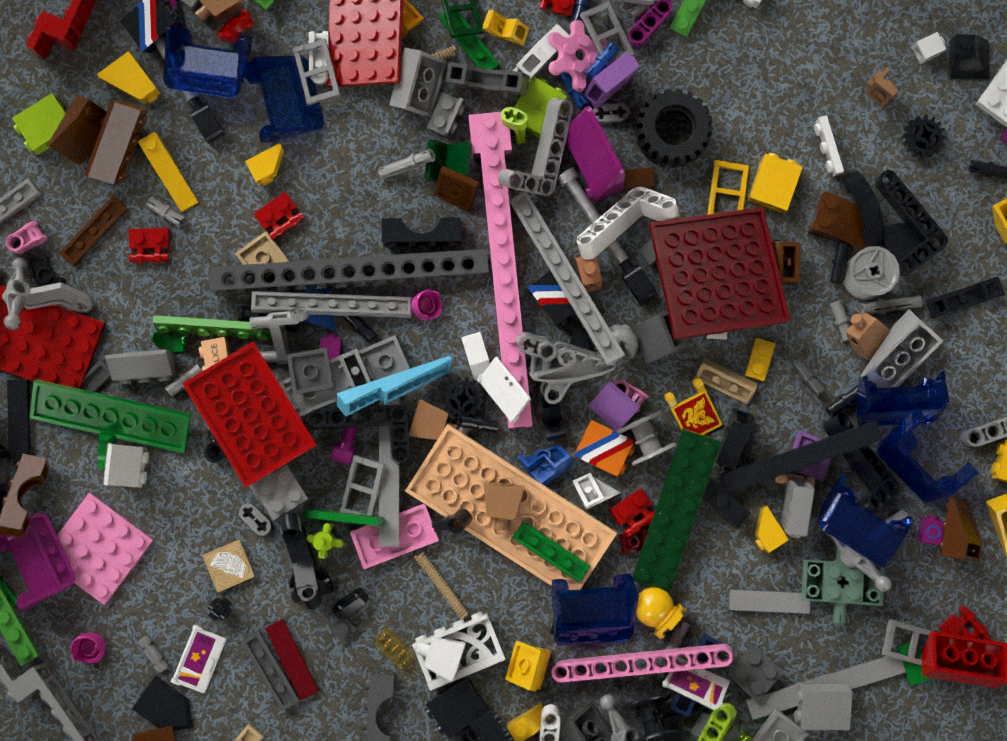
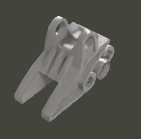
(566, 369)

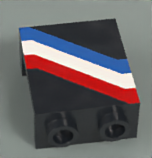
(149, 22)
(552, 299)

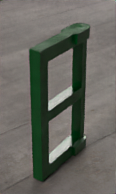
(464, 7)

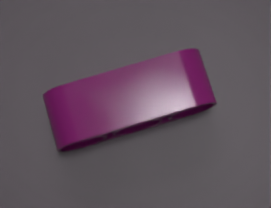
(654, 15)

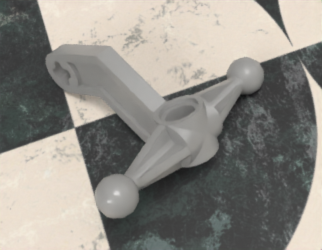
(20, 295)
(855, 560)
(621, 729)

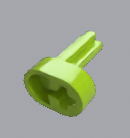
(517, 123)

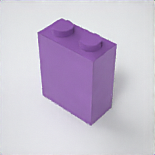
(611, 80)

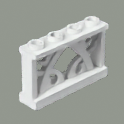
(485, 658)

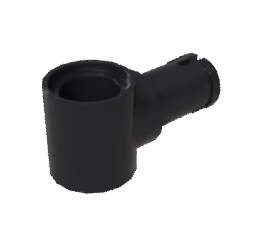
(455, 523)

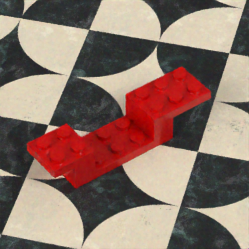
(59, 31)

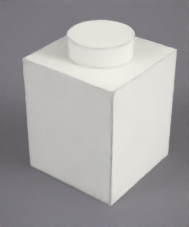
(929, 47)

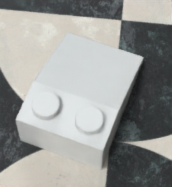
(125, 466)

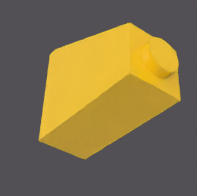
(130, 79)

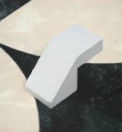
(476, 353)

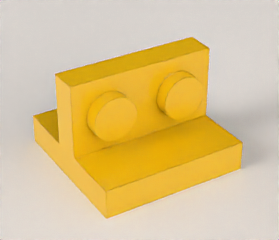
(528, 666)

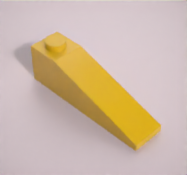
(168, 171)

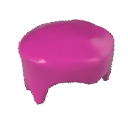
(427, 305)
(88, 648)

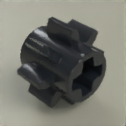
(219, 609)

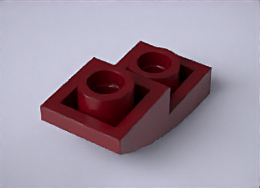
(633, 543)

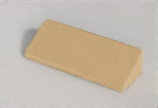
(726, 381)

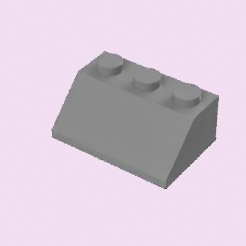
(418, 82)
(141, 366)

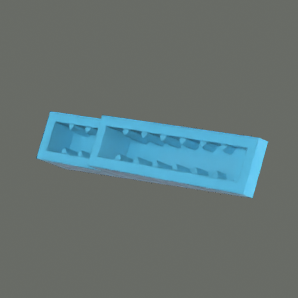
(392, 386)

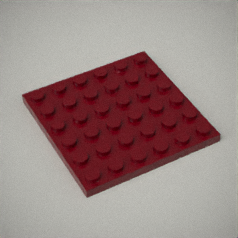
(718, 273)

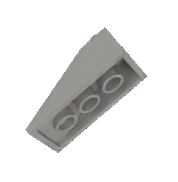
(901, 351)

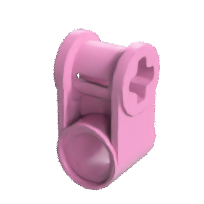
(27, 238)
(633, 392)

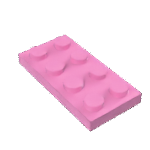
(414, 533)

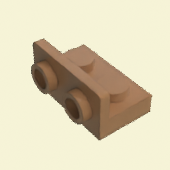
(880, 89)

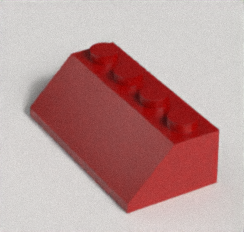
(965, 659)

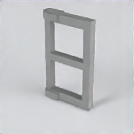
(617, 29)
(303, 75)
(350, 485)
(892, 624)

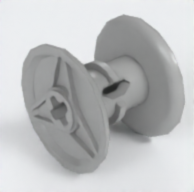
(870, 273)
(646, 438)

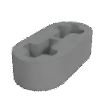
(612, 108)
(258, 516)

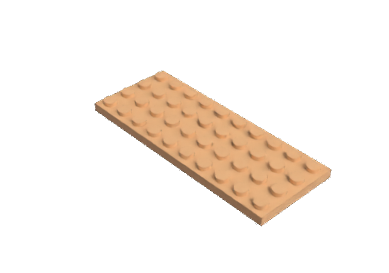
(456, 478)

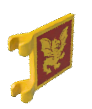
(696, 411)

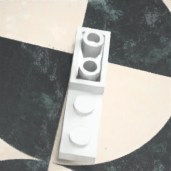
(539, 55)

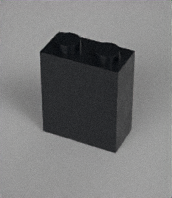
(456, 707)

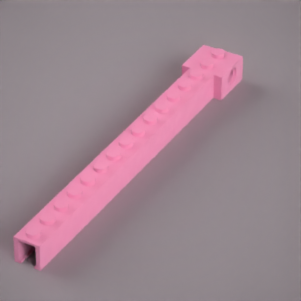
(490, 143)

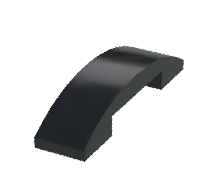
(868, 208)
(965, 297)

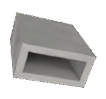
(797, 507)
(823, 707)

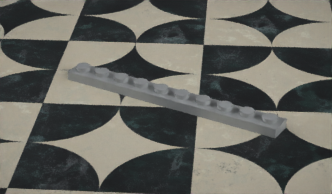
(567, 279)

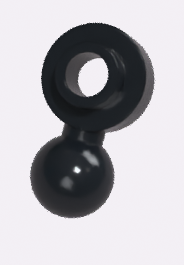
(213, 446)

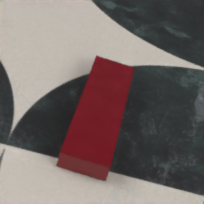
(292, 659)

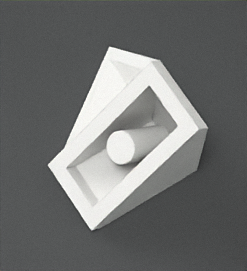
(593, 490)

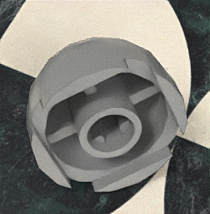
(626, 339)

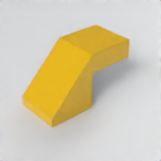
(506, 29)

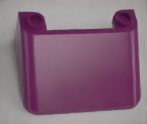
(594, 156)
(39, 562)

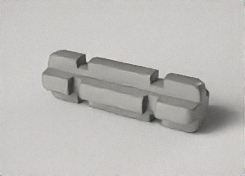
(153, 654)

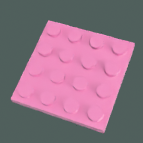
(101, 547)

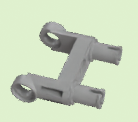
(276, 324)

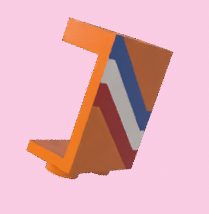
(605, 448)

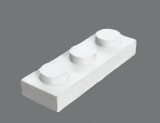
(828, 146)

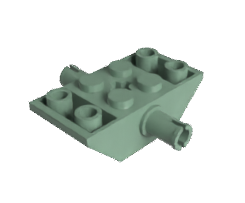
(821, 585)

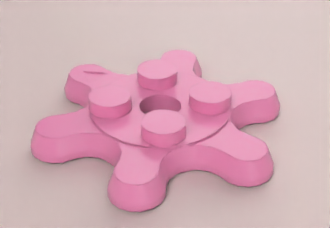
(567, 57)

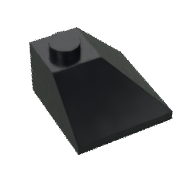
(968, 57)

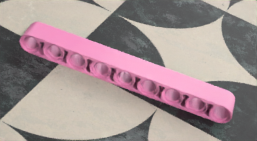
(649, 656)

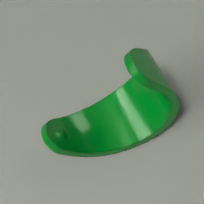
(171, 343)
(103, 441)

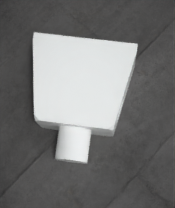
(442, 656)

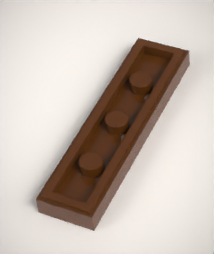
(93, 231)

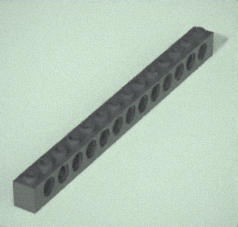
(219, 274)

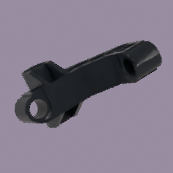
(307, 580)

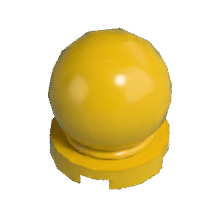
(657, 610)

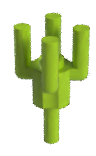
(325, 541)

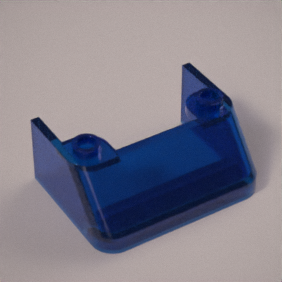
(895, 404)
(896, 452)
(859, 527)

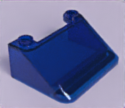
(204, 67)
(284, 97)
(594, 613)

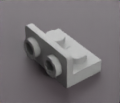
(445, 115)

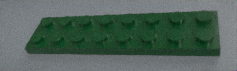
(676, 510)

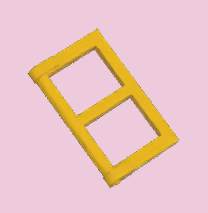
(714, 189)

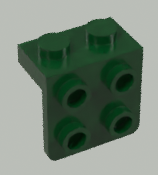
(452, 156)

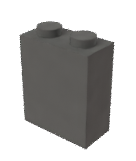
(656, 338)

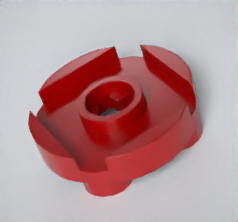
(234, 26)

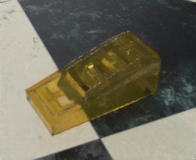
(399, 643)

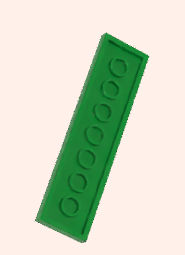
(110, 416)

